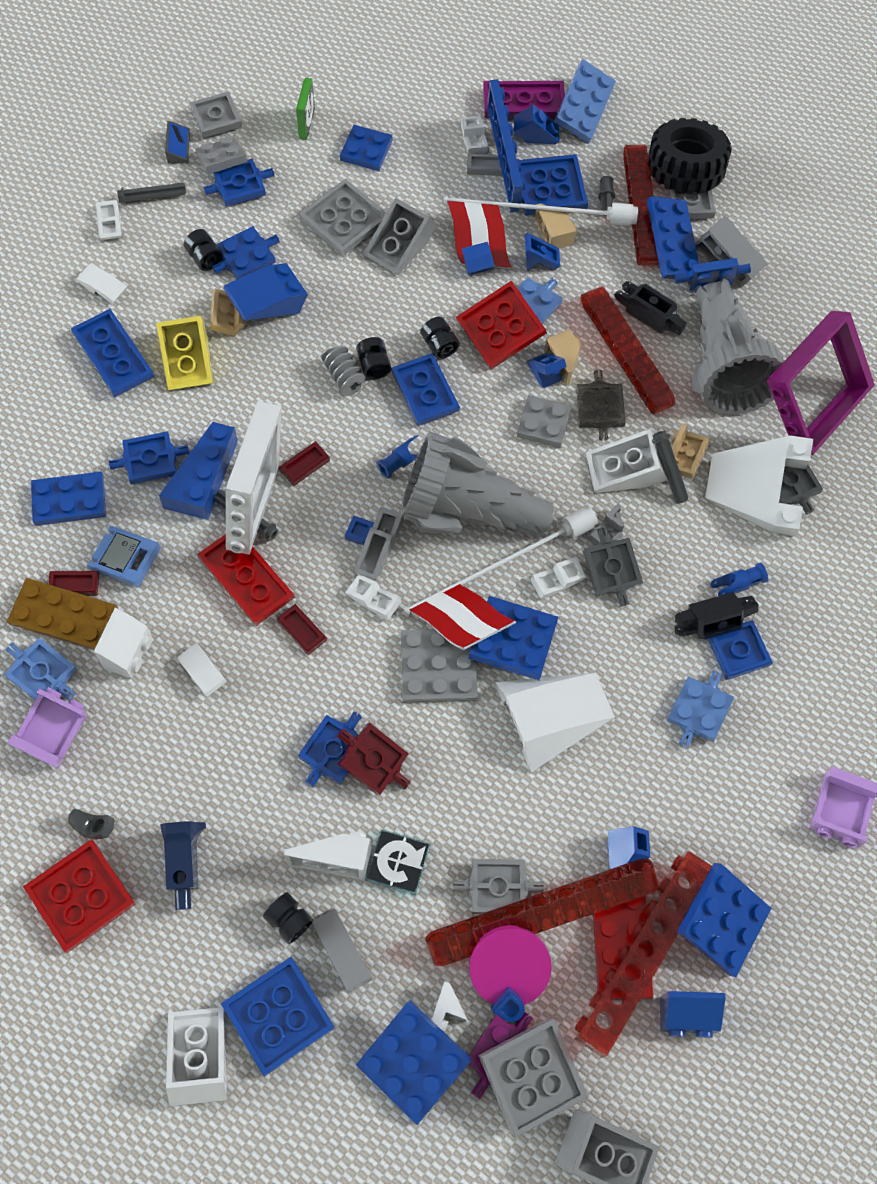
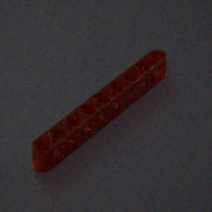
(546, 909)

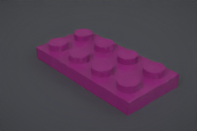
(522, 94)

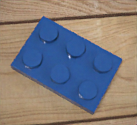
(425, 389)
(68, 498)

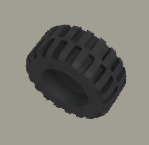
(689, 155)

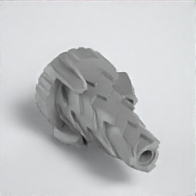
(734, 356)
(456, 487)

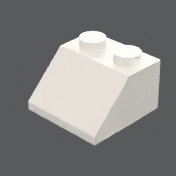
(123, 644)

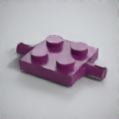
(493, 1035)

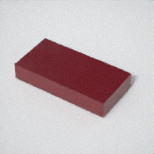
(304, 463)
(76, 581)
(301, 629)

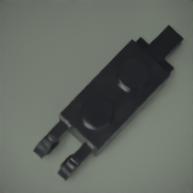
(651, 307)
(715, 616)

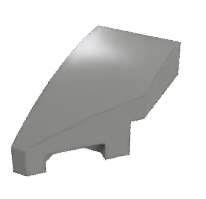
(614, 526)

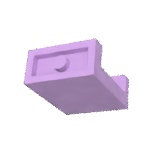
(49, 727)
(844, 807)

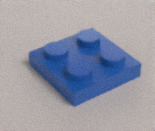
(366, 147)

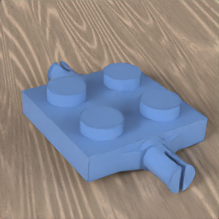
(540, 297)
(40, 668)
(700, 709)

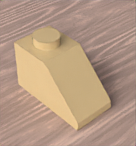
(556, 227)
(567, 347)

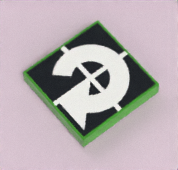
(305, 108)

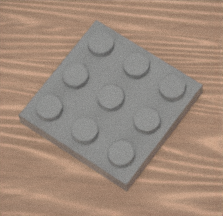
(343, 217)
(436, 669)
(533, 1077)

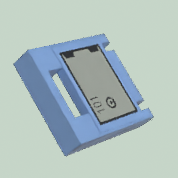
(118, 553)

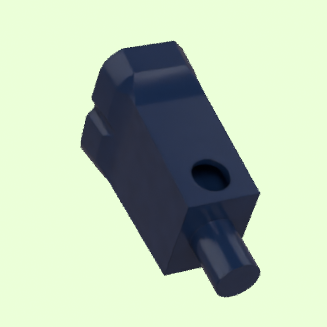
(181, 859)

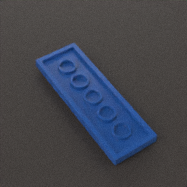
(504, 145)

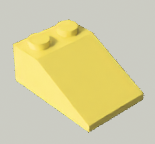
(185, 352)

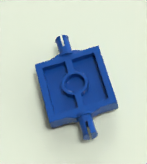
(239, 183)
(246, 253)
(712, 272)
(149, 457)
(326, 750)

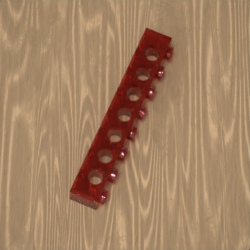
(602, 1040)

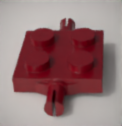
(373, 759)

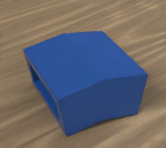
(478, 258)

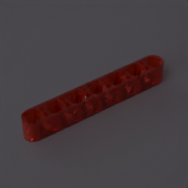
(639, 191)
(627, 350)

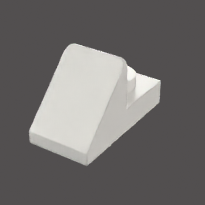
(447, 1005)

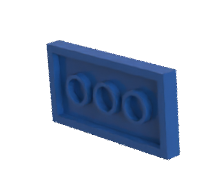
(672, 235)
(112, 352)

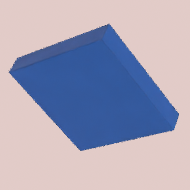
(740, 651)

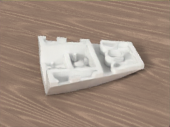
(554, 713)

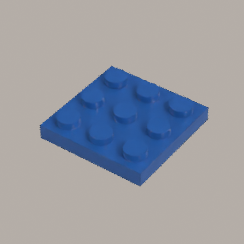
(553, 182)
(521, 646)
(724, 919)
(277, 1016)
(413, 1062)

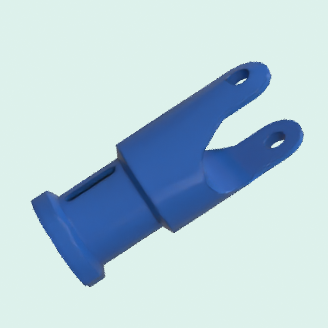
(399, 458)
(741, 579)

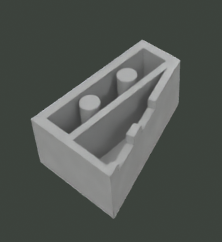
(726, 242)

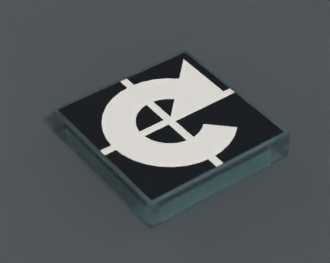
(398, 862)

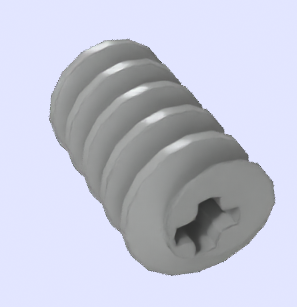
(343, 369)

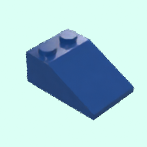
(267, 293)

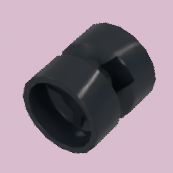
(202, 249)
(439, 337)
(373, 358)
(289, 919)

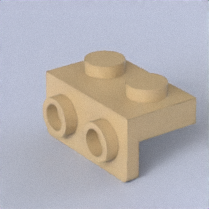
(224, 314)
(688, 450)

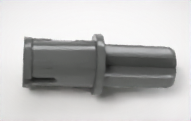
(606, 193)

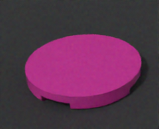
(510, 959)

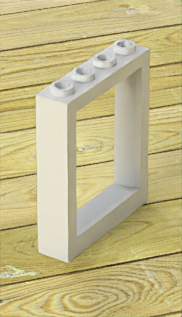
(252, 477)

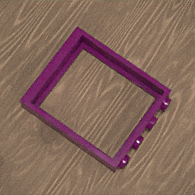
(841, 330)

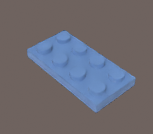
(584, 101)

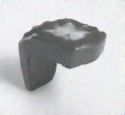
(91, 825)

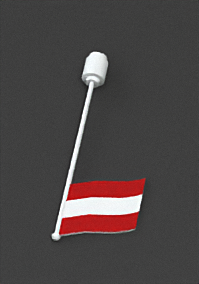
(482, 222)
(464, 615)

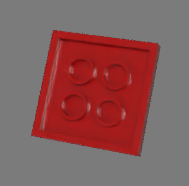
(501, 325)
(79, 896)

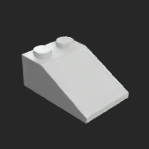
(626, 464)
(337, 855)
(196, 1057)

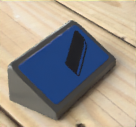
(177, 143)

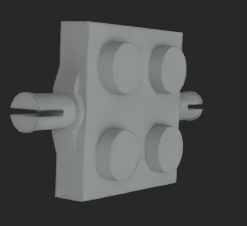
(497, 884)

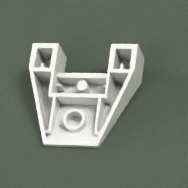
(751, 478)

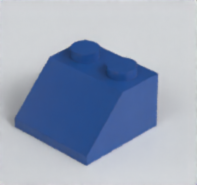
(691, 1013)

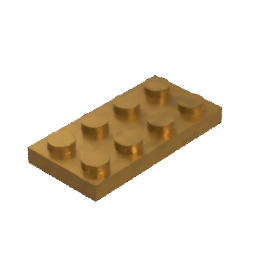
(60, 613)

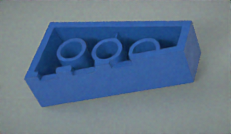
(201, 473)

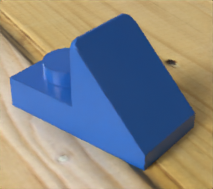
(540, 252)
(547, 368)

